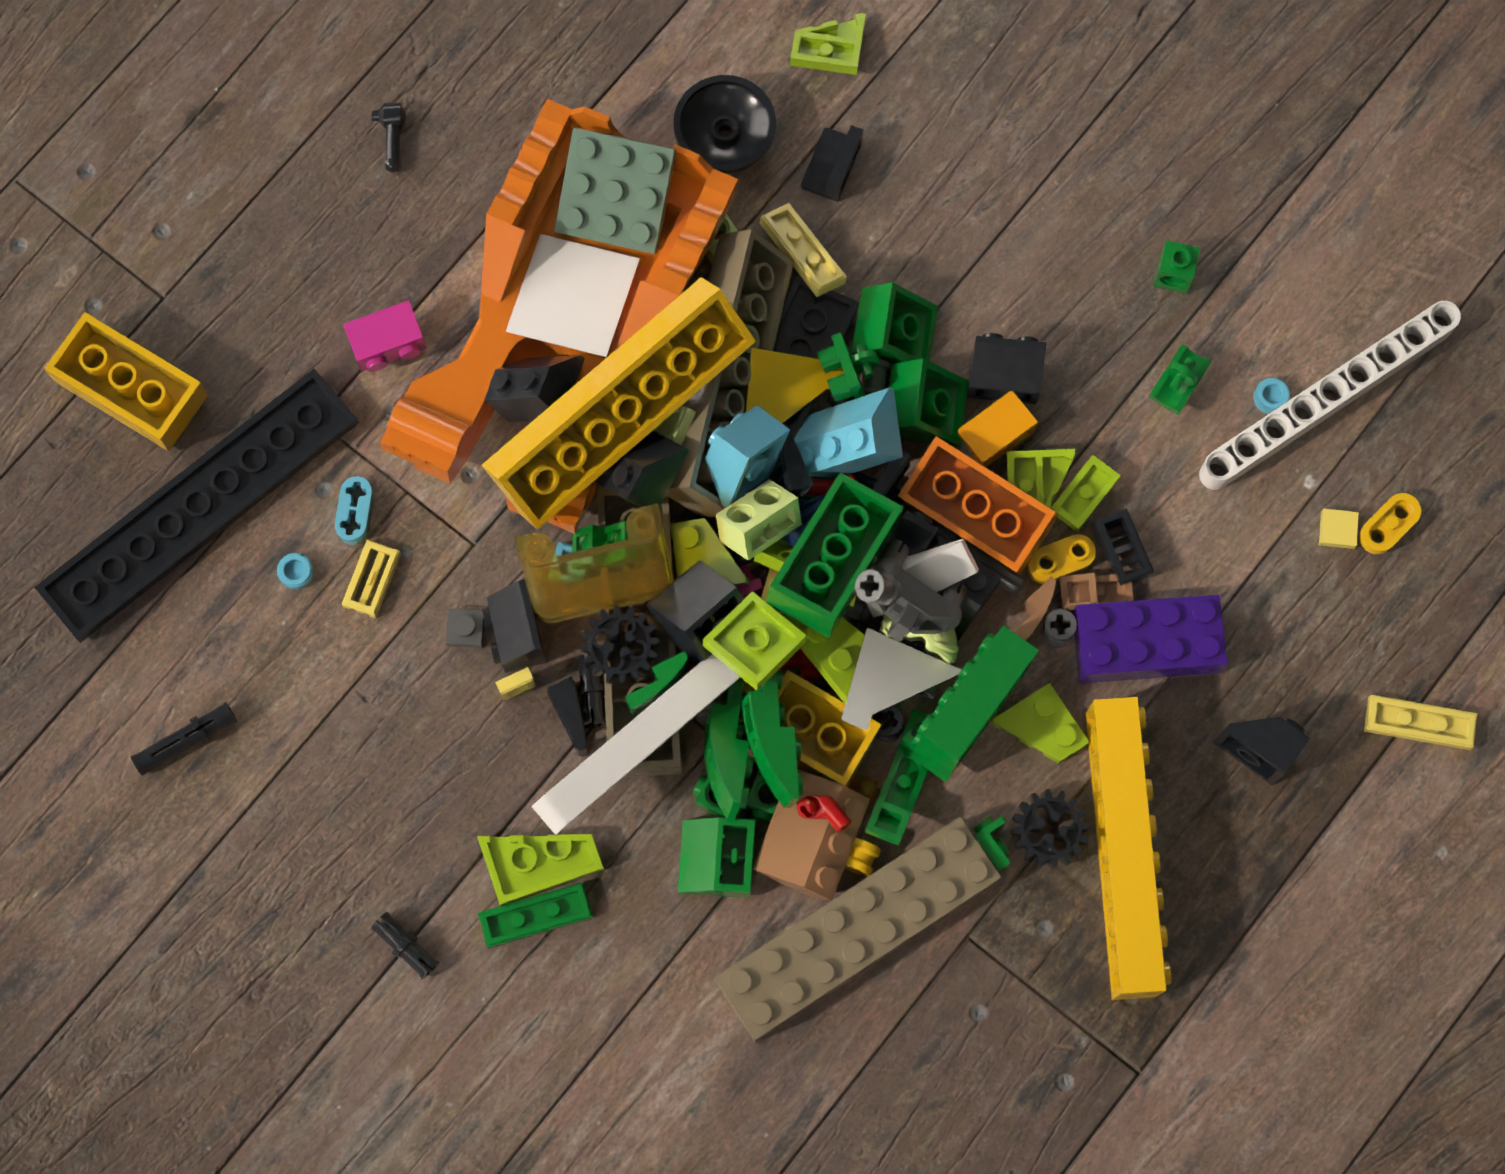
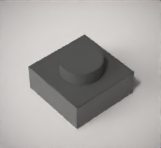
(465, 628)

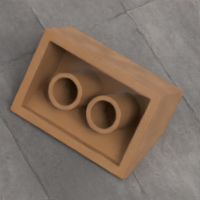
(810, 852)

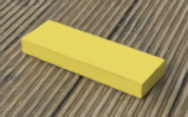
(802, 246)
(1420, 722)

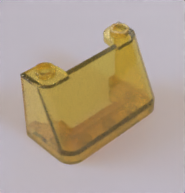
(597, 576)

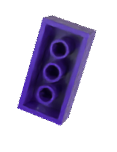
(1149, 639)

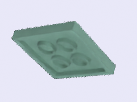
(615, 190)

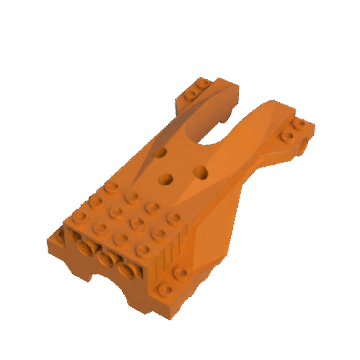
(446, 409)

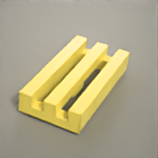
(361, 606)

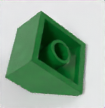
(895, 323)
(928, 401)

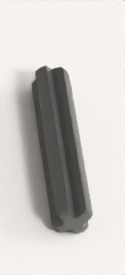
(1009, 579)

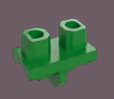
(839, 356)
(1179, 379)

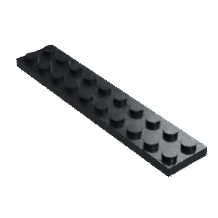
(196, 505)

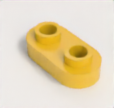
(1388, 524)
(1062, 558)

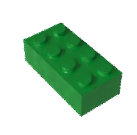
(831, 553)
(972, 702)

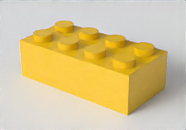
(126, 381)

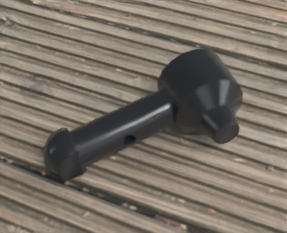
(392, 119)

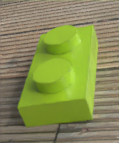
(1085, 493)

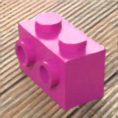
(385, 337)

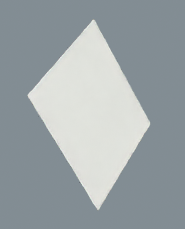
(572, 295)

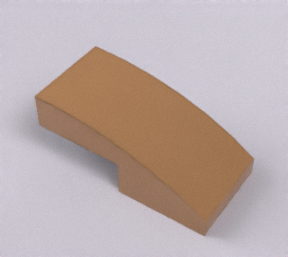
(1092, 589)
(1036, 607)

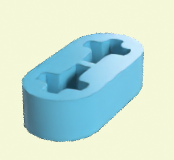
(346, 509)

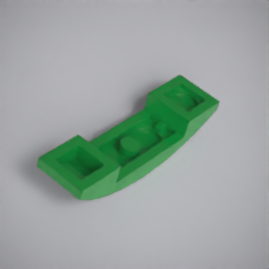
(900, 788)

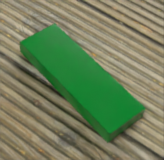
(535, 915)

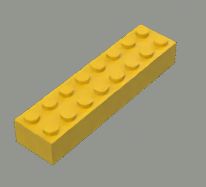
(619, 402)
(1126, 849)

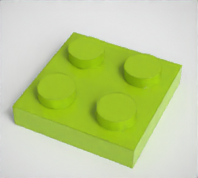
(754, 640)

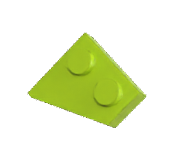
(1039, 472)
(699, 542)
(1044, 724)

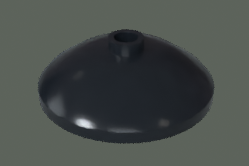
(729, 105)

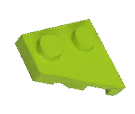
(829, 46)

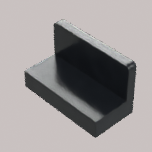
(832, 162)

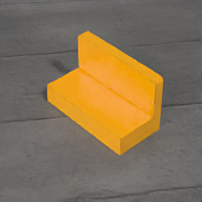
(998, 429)

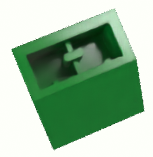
(716, 857)

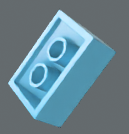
(851, 436)

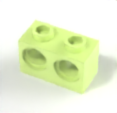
(758, 519)

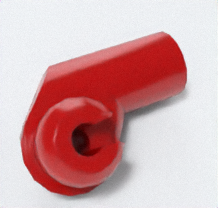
(824, 808)

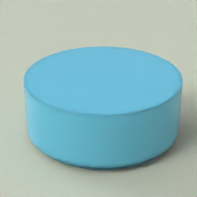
(1271, 394)
(295, 571)

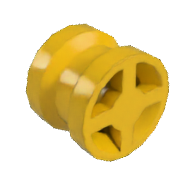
(862, 857)

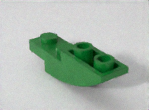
(773, 746)
(726, 753)

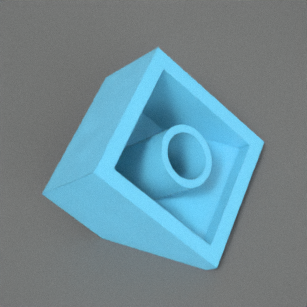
(744, 453)

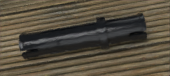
(146, 759)

